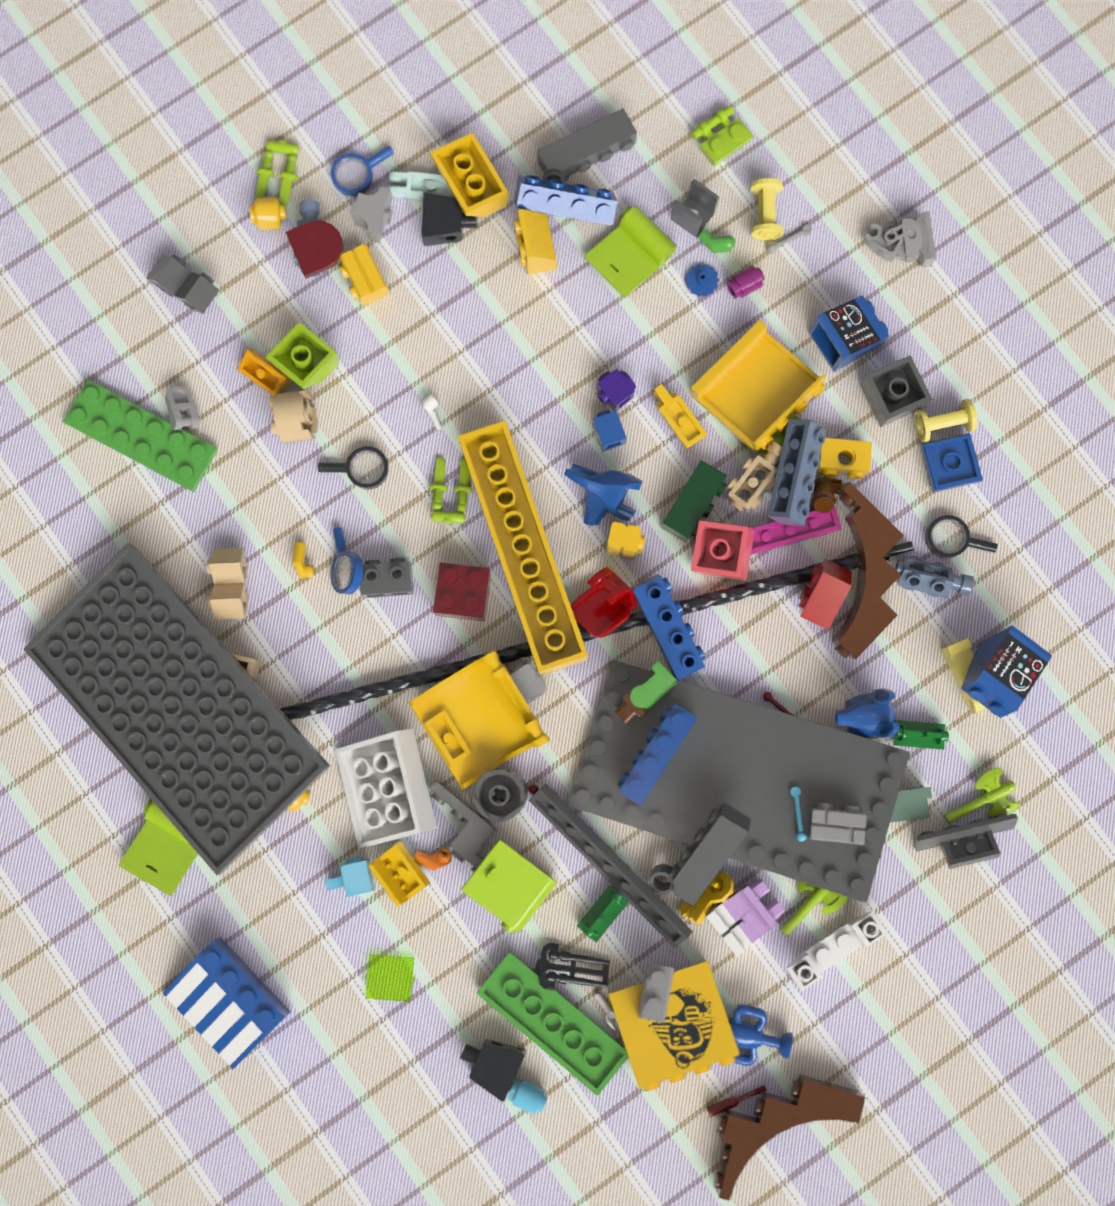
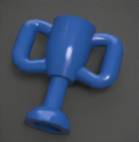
(751, 1036)

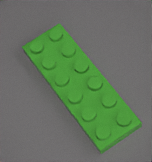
(140, 435)
(553, 1023)

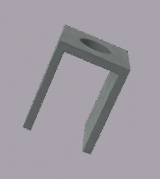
(698, 199)

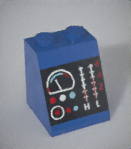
(848, 332)
(1004, 671)

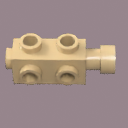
(750, 483)

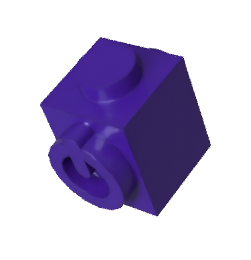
(615, 389)

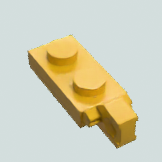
(679, 417)

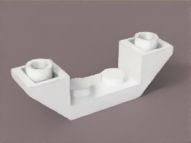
(833, 947)

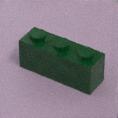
(694, 502)

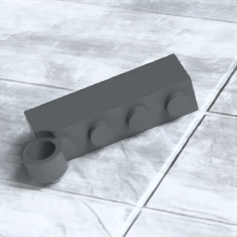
(587, 146)
(706, 856)

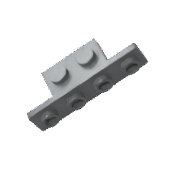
(969, 842)

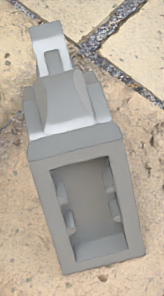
(907, 240)

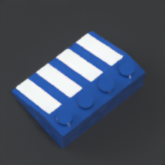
(226, 1002)

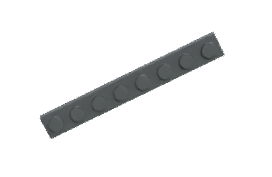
(610, 865)

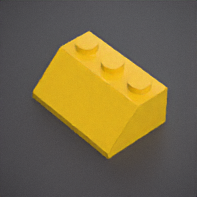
(471, 176)

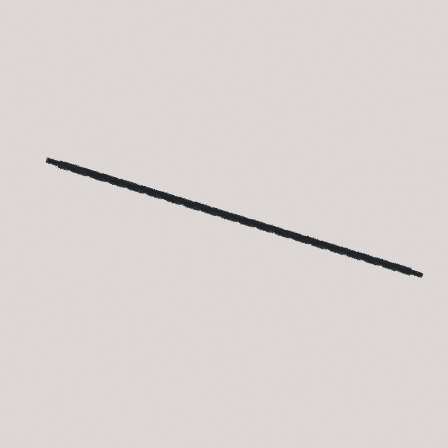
(521, 650)

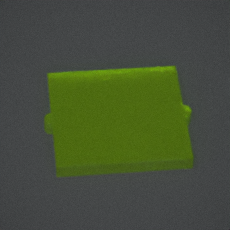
(390, 978)

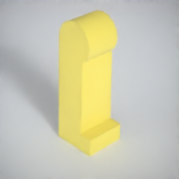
(959, 659)

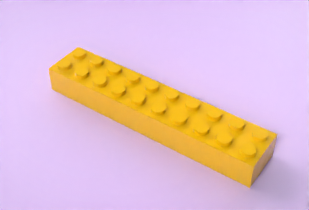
(523, 548)

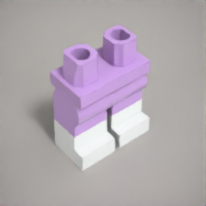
(752, 916)

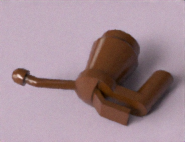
(824, 491)

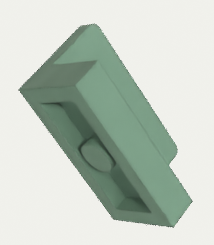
(912, 804)

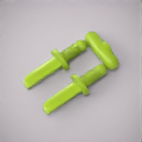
(288, 176)
(439, 487)

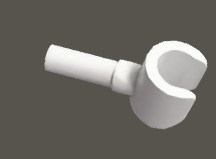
(429, 405)
(608, 1011)

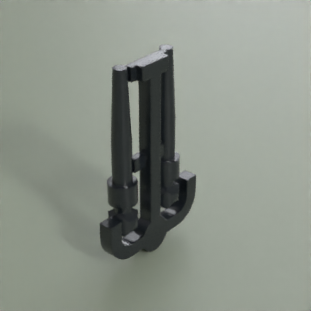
(543, 965)

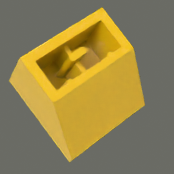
(535, 242)

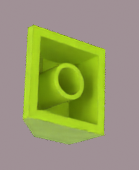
(303, 357)

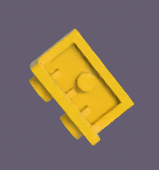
(399, 874)

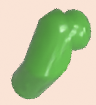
(717, 244)

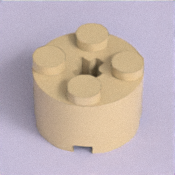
(293, 416)

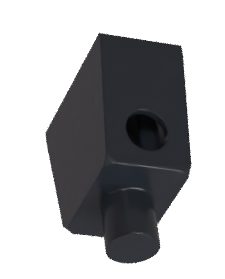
(443, 220)
(494, 1066)

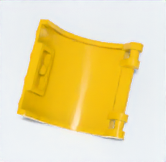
(478, 719)

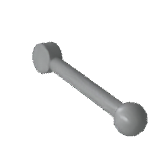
(806, 230)

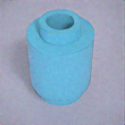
(527, 1096)

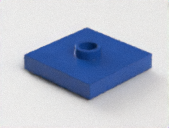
(951, 462)

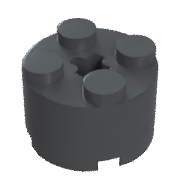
(486, 792)

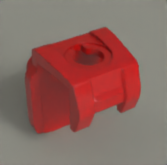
(604, 604)

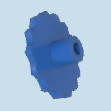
(702, 280)

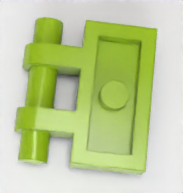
(726, 141)

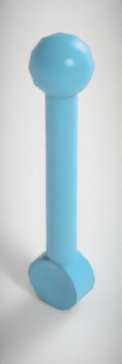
(795, 792)

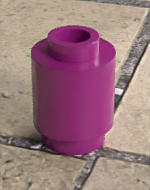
(745, 282)

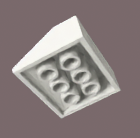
(386, 788)

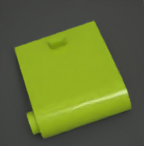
(633, 250)
(161, 848)
(508, 886)

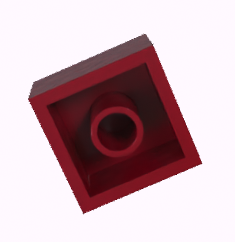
(462, 592)

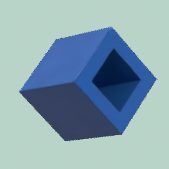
(609, 430)

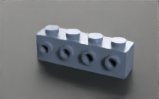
(796, 472)

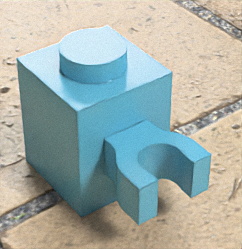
(355, 877)

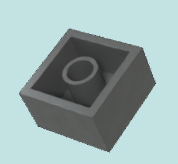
(895, 391)

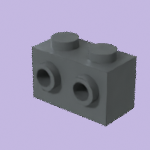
(386, 578)

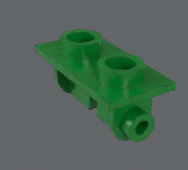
(921, 735)
(602, 914)

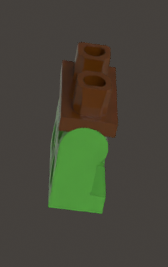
(646, 695)

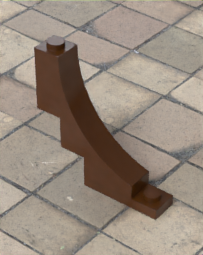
(873, 540)

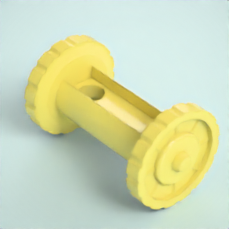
(766, 190)
(965, 416)

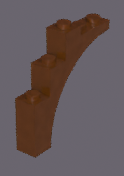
(775, 1114)

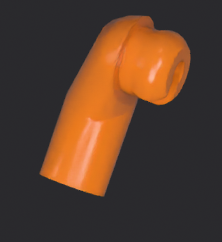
(434, 861)

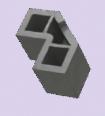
(177, 281)

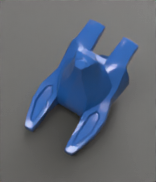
(604, 492)
(869, 715)

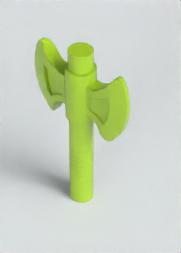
(994, 795)
(831, 901)

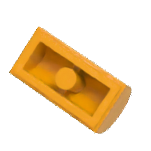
(263, 372)

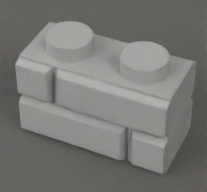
(527, 682)
(837, 825)
(655, 992)

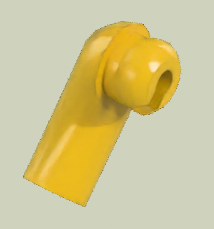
(298, 561)

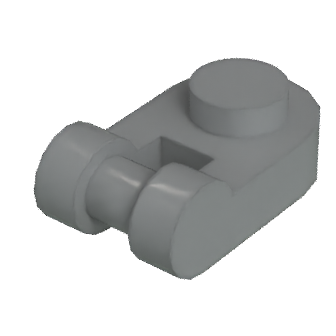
(180, 400)

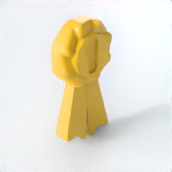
(717, 891)

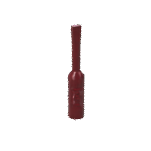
(732, 1101)

